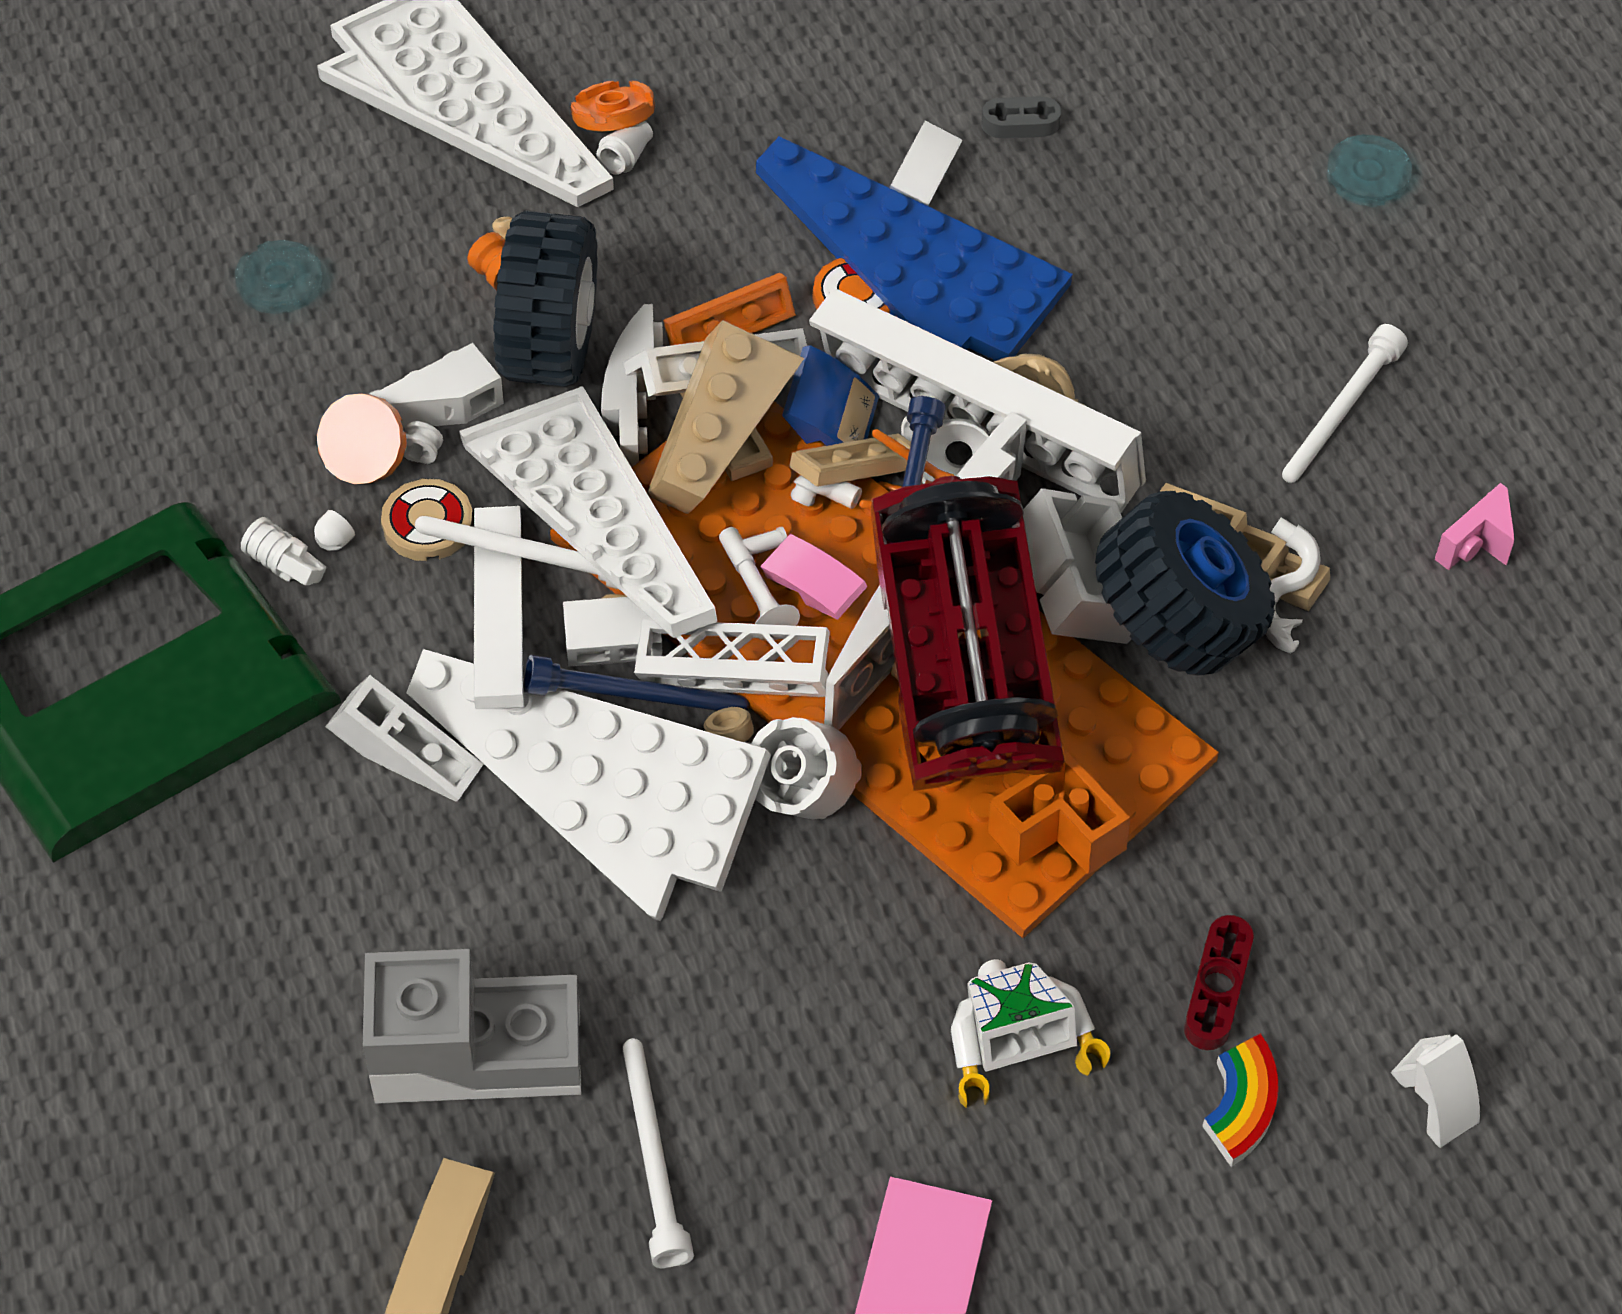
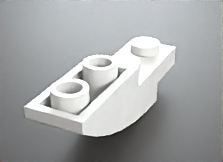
(626, 396)

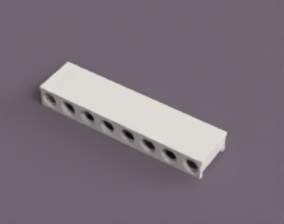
(983, 392)

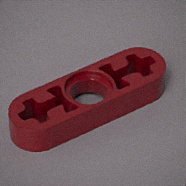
(1213, 963)

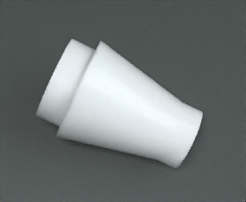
(623, 147)

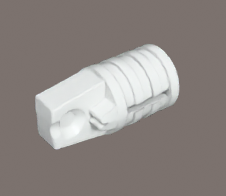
(281, 552)

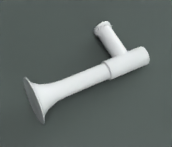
(740, 554)

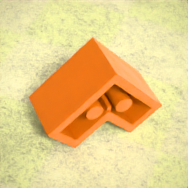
(1060, 809)

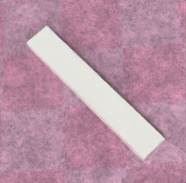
(498, 615)

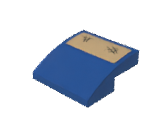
(829, 400)

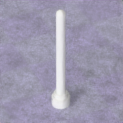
(1385, 346)
(507, 544)
(670, 1242)

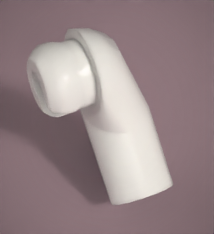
(843, 492)

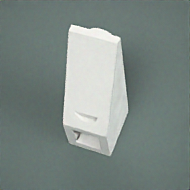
(448, 390)

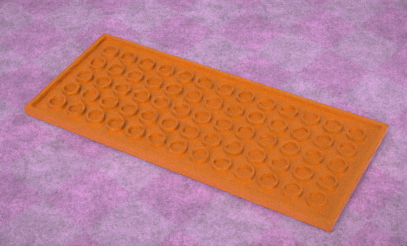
(1102, 718)

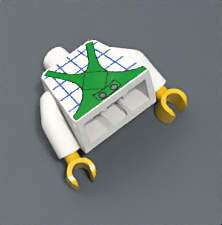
(1016, 1018)

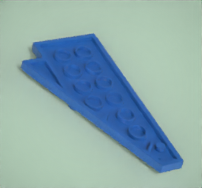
(917, 258)

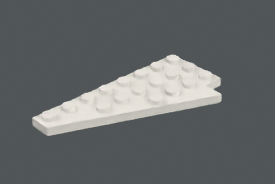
(453, 81)
(616, 783)

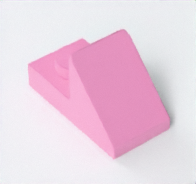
(1483, 526)

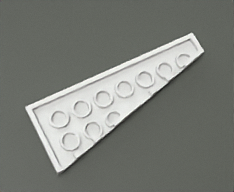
(583, 487)

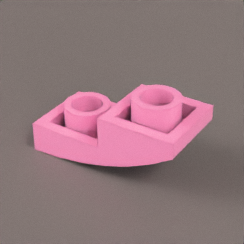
(814, 575)

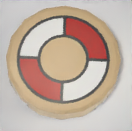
(424, 498)

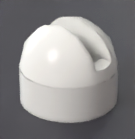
(333, 531)

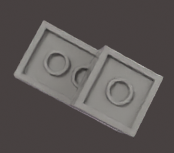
(458, 1037)

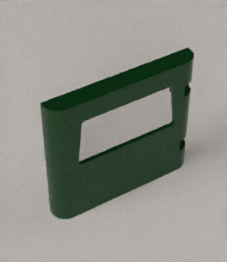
(167, 713)

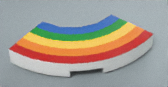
(1247, 1100)

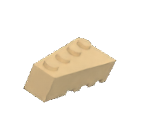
(722, 405)

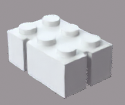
(1062, 553)

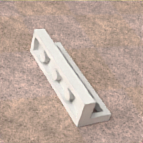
(671, 367)
(738, 675)

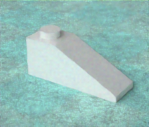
(403, 740)

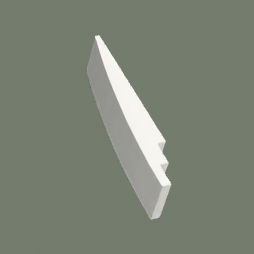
(869, 649)

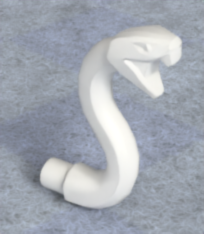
(1309, 551)

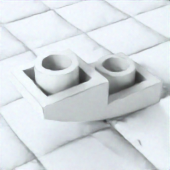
(926, 163)
(1449, 1088)

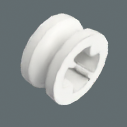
(422, 442)

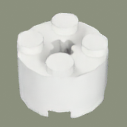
(808, 768)

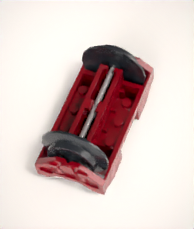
(951, 564)

